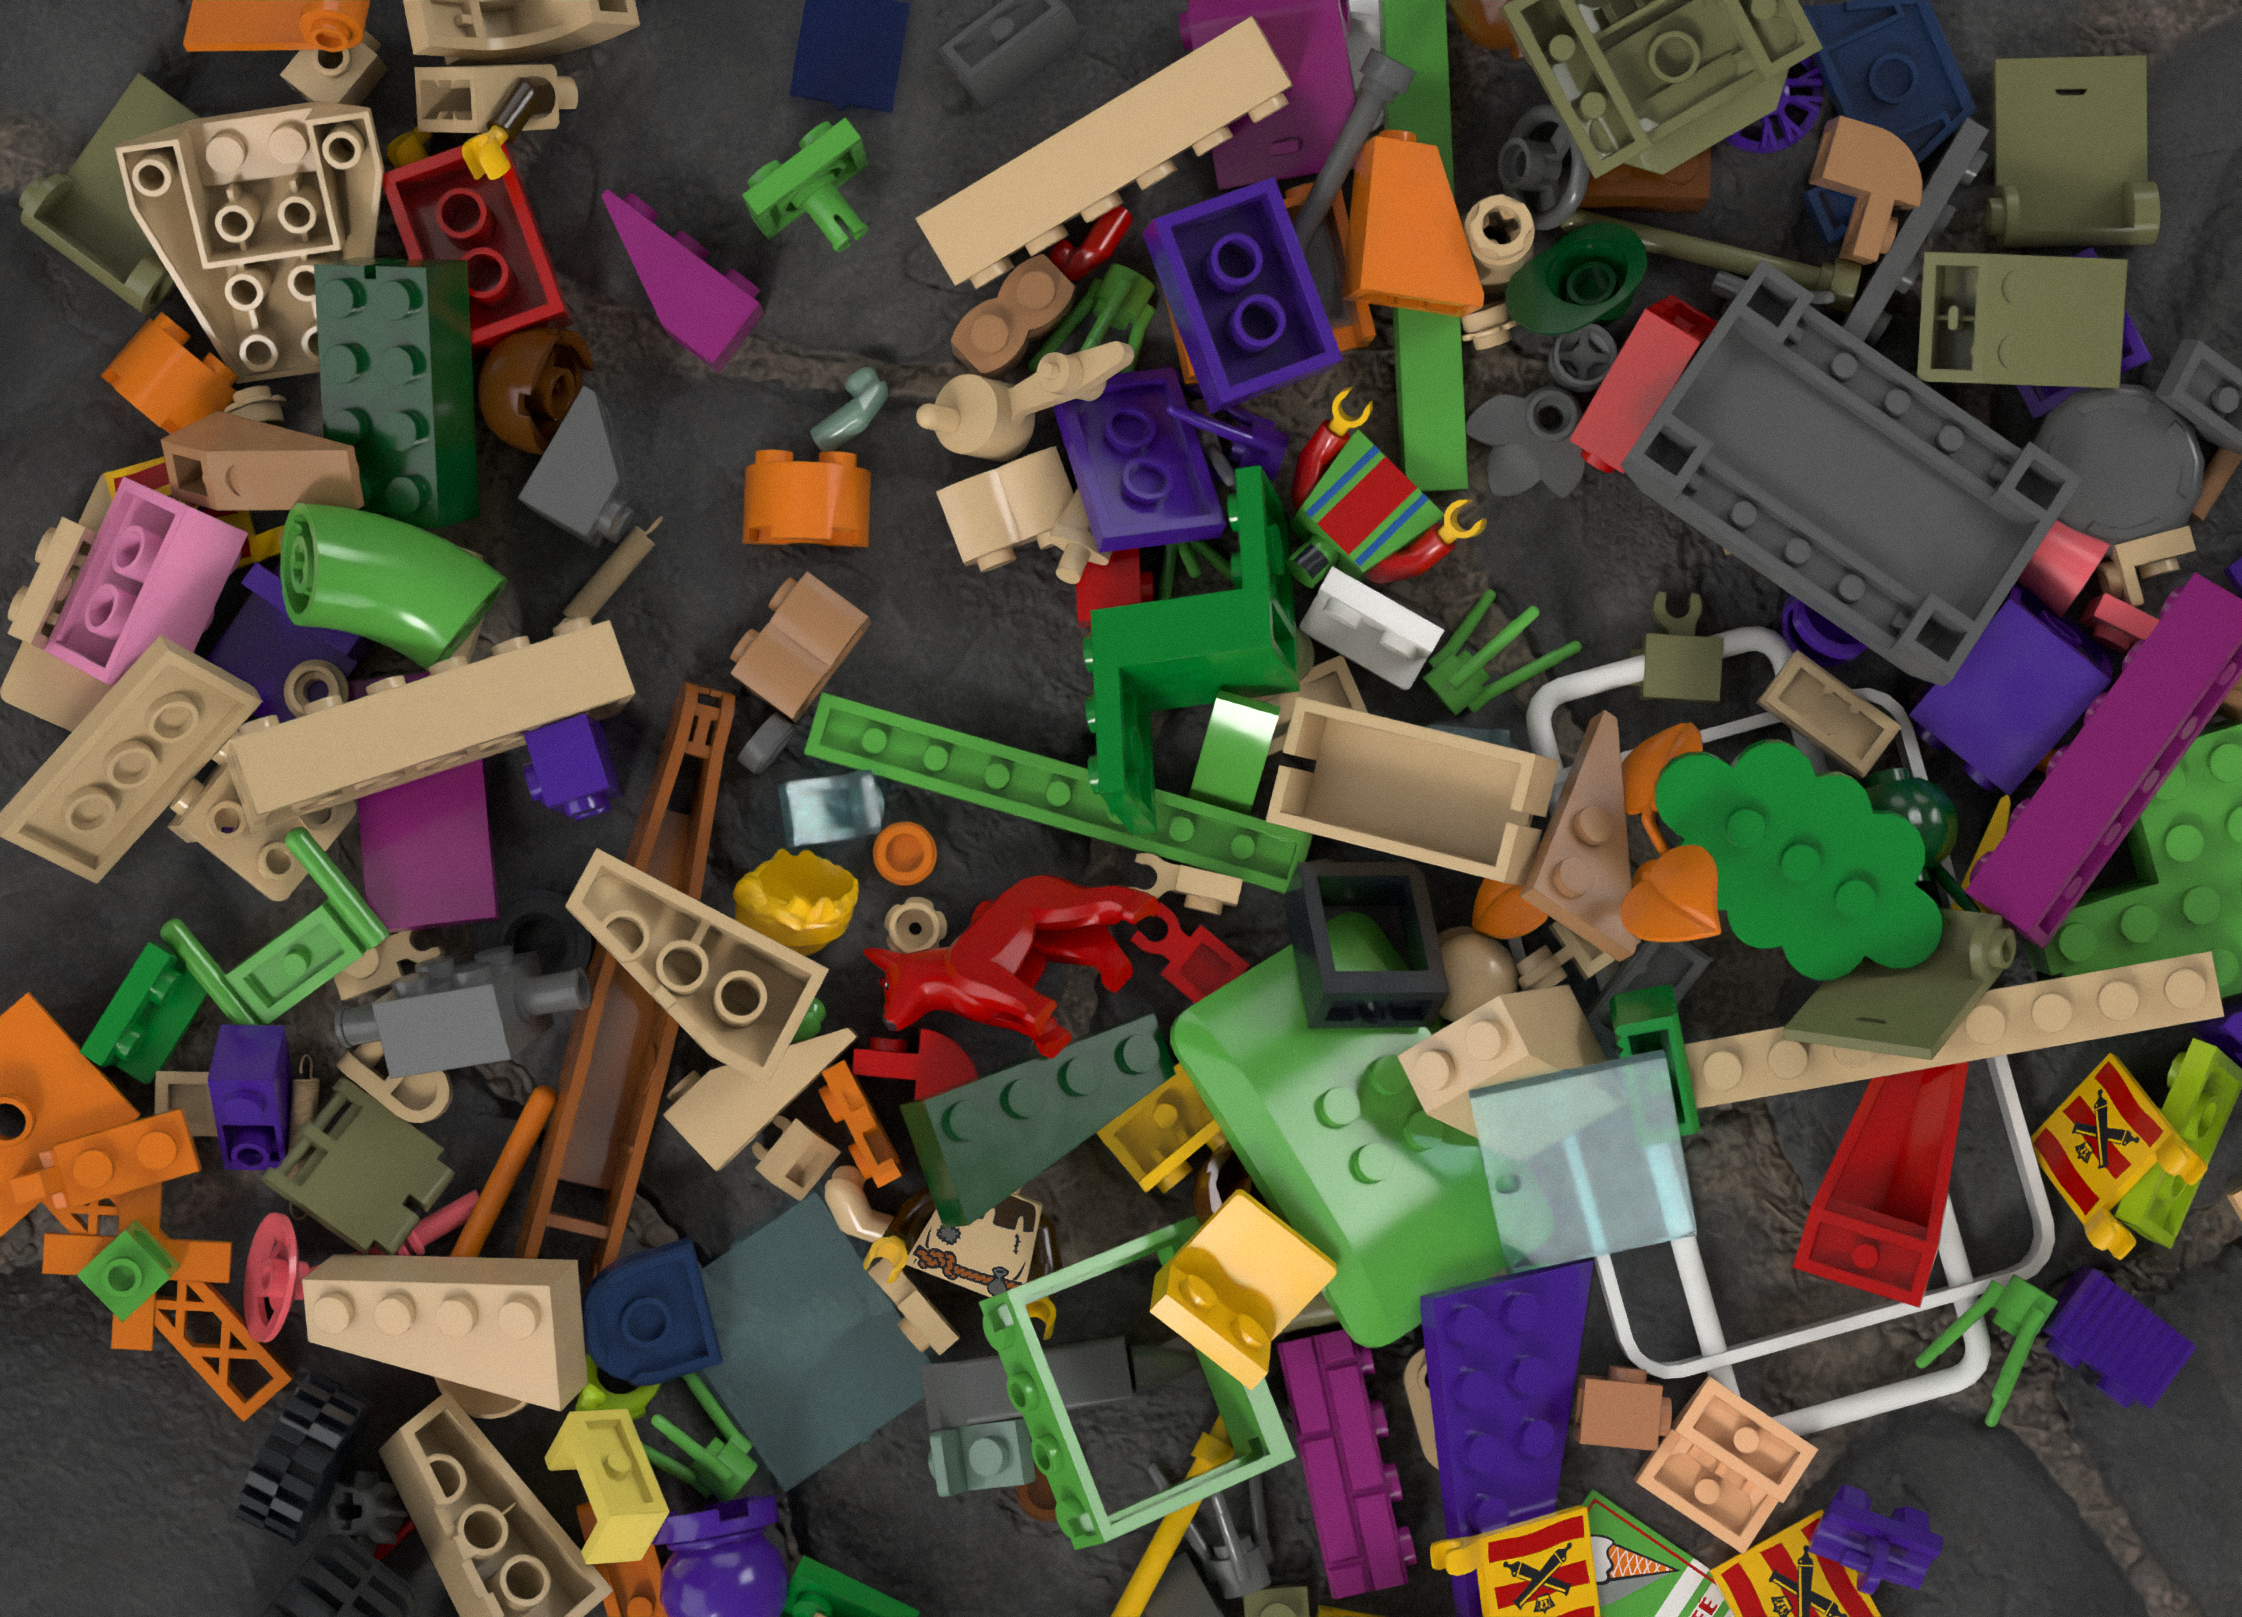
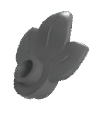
(1523, 448)

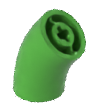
(383, 581)

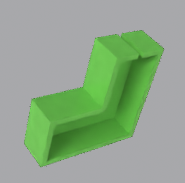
(2186, 872)

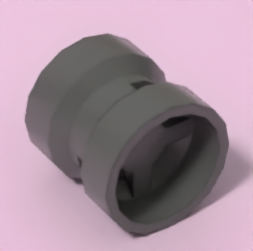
(1585, 349)

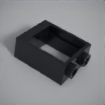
(1365, 997)

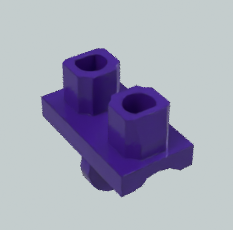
(1873, 1544)

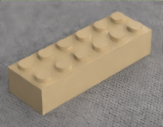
(1106, 152)
(425, 725)

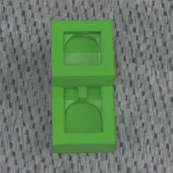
(1234, 752)

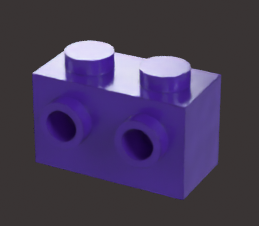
(572, 768)

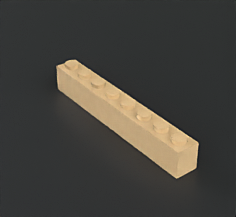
(1999, 1025)

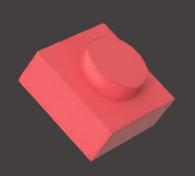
(2117, 623)

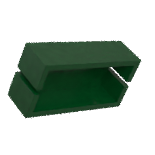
(401, 383)

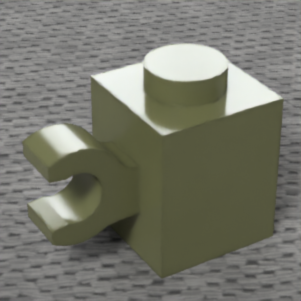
(1679, 663)

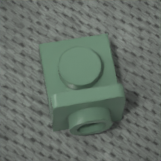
(981, 1456)

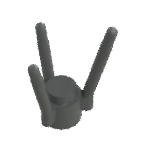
(1238, 1562)

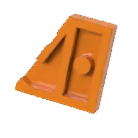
(872, 1146)

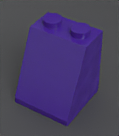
(2014, 692)

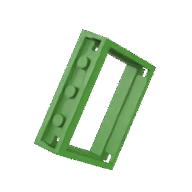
(1246, 1413)

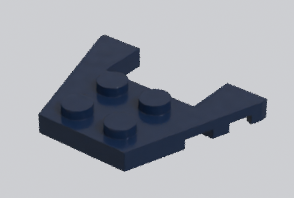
(1887, 70)

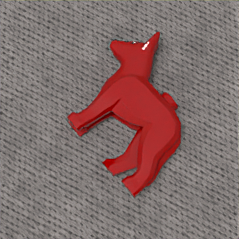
(1004, 953)

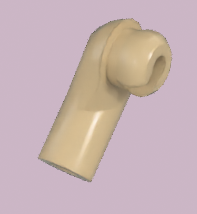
(850, 1205)

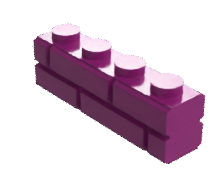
(1343, 1462)

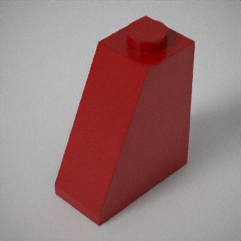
(1640, 381)

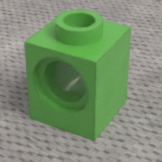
(129, 1270)

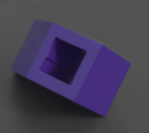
(251, 1095)

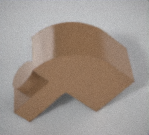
(1875, 170)

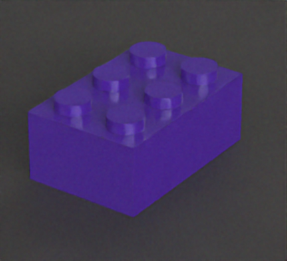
(1242, 295)

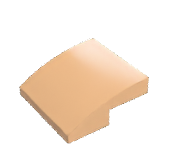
(1725, 1464)

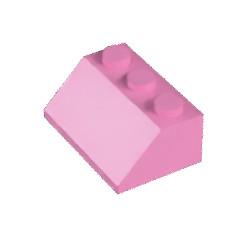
(145, 577)

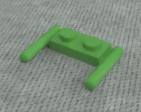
(295, 959)

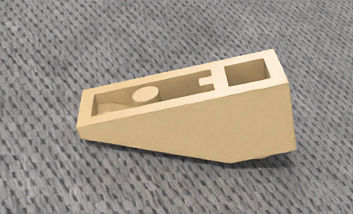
(730, 1109)

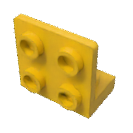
(1239, 1285)

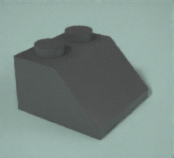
(583, 476)

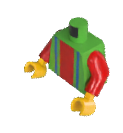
(1363, 510)

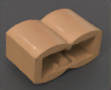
(1028, 308)
(799, 645)

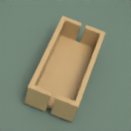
(1413, 791)

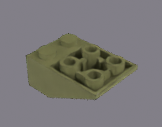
(2022, 320)

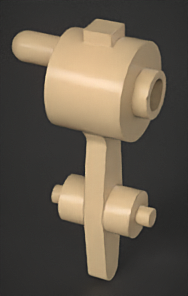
(998, 418)

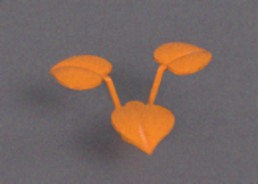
(1668, 897)

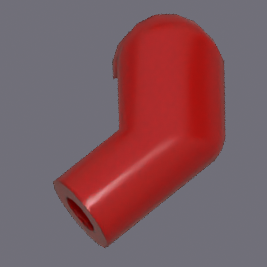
(1095, 248)

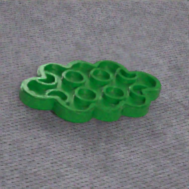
(1803, 859)

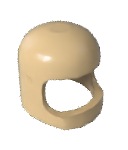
(1475, 970)

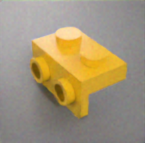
(1162, 1132)

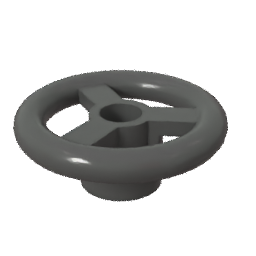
(1538, 165)

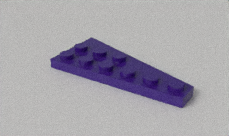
(1502, 1397)

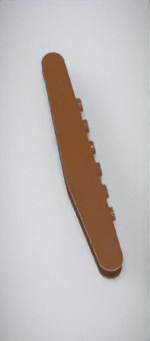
(625, 1037)

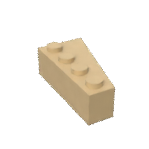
(459, 1319)

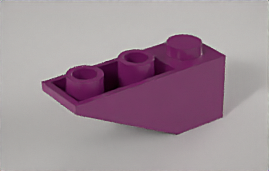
(693, 301)

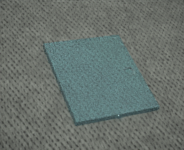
(1584, 1161)
(807, 1343)

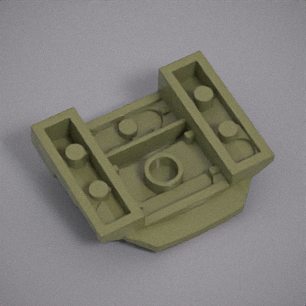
(1659, 75)

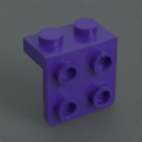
(266, 645)

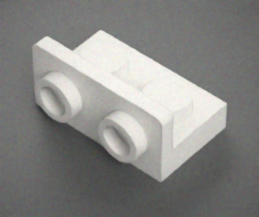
(1370, 629)

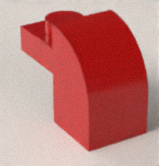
(936, 1067)

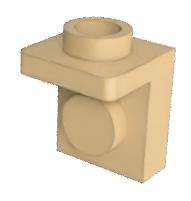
(2153, 557)

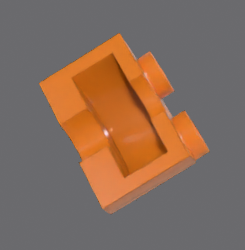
(167, 378)
(806, 500)

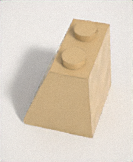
(1498, 1044)

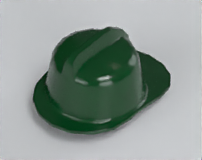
(1578, 280)

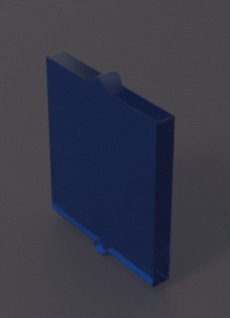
(850, 52)

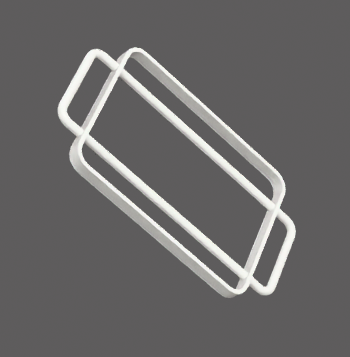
(1961, 1286)

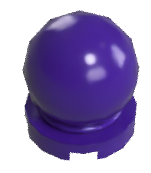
(723, 1561)

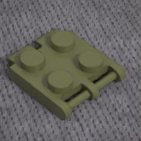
(362, 1172)

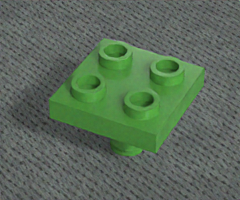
(810, 185)

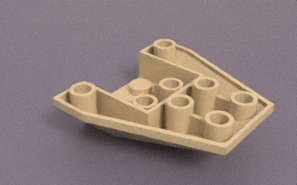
(247, 212)

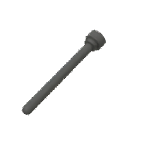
(1381, 83)

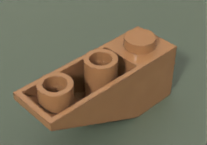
(258, 466)

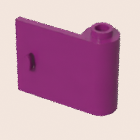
(1315, 55)

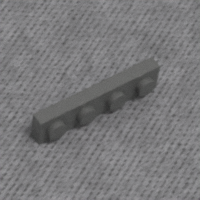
(1899, 267)

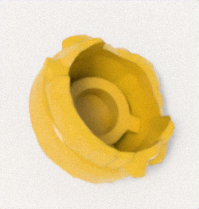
(797, 900)

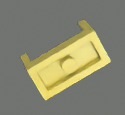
(616, 1480)

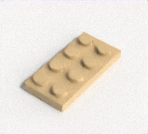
(128, 760)

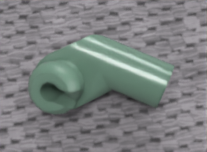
(855, 415)

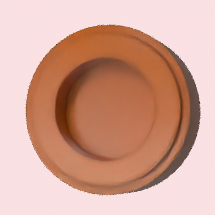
(905, 853)

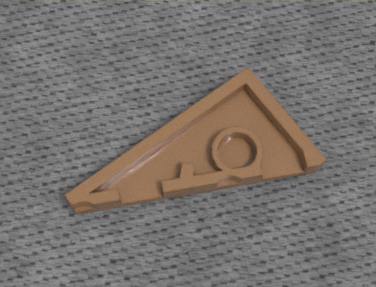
(1584, 854)

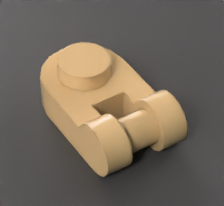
(411, 1098)

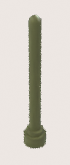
(1838, 278)

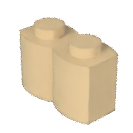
(1006, 508)

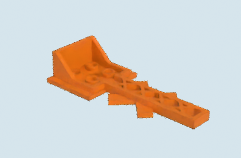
(72, 1097)

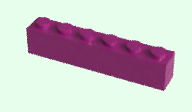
(2114, 763)

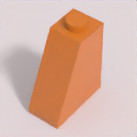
(1407, 232)

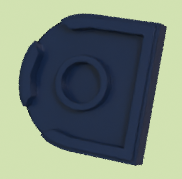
(650, 1317)

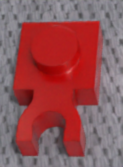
(1196, 962)

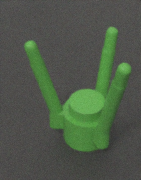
(1118, 301)
(1460, 678)
(2020, 1312)
(718, 1466)

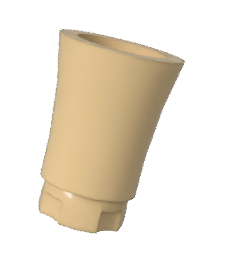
(1497, 261)

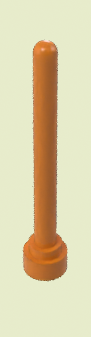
(505, 1172)

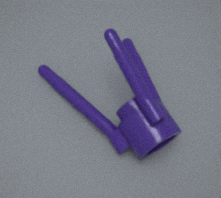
(1253, 441)

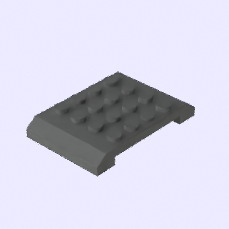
(1848, 479)

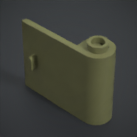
(2069, 161)
(88, 208)
(1912, 1007)

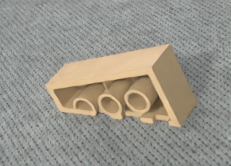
(484, 1524)

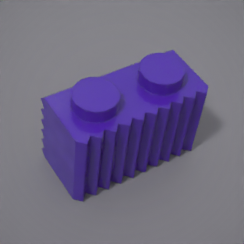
(2115, 1339)

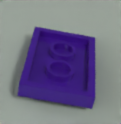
(1139, 465)

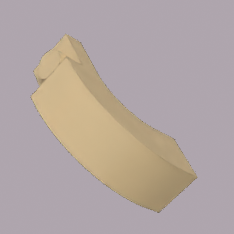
(513, 29)

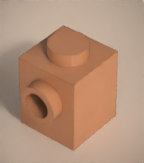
(1621, 1410)

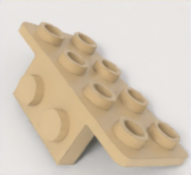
(36, 678)

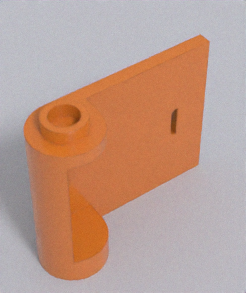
(275, 25)

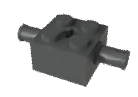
(463, 1011)

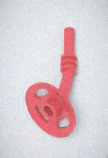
(281, 1273)

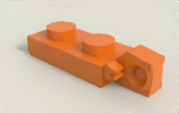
(112, 1161)

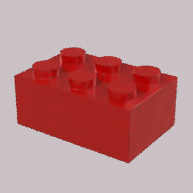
(491, 226)

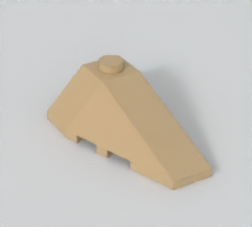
(709, 972)

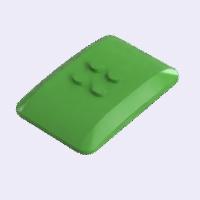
(1343, 1137)

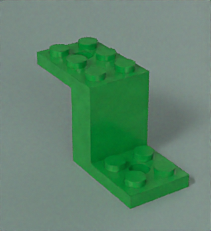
(1189, 650)

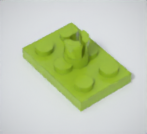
(2197, 1107)

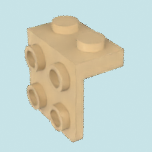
(255, 856)

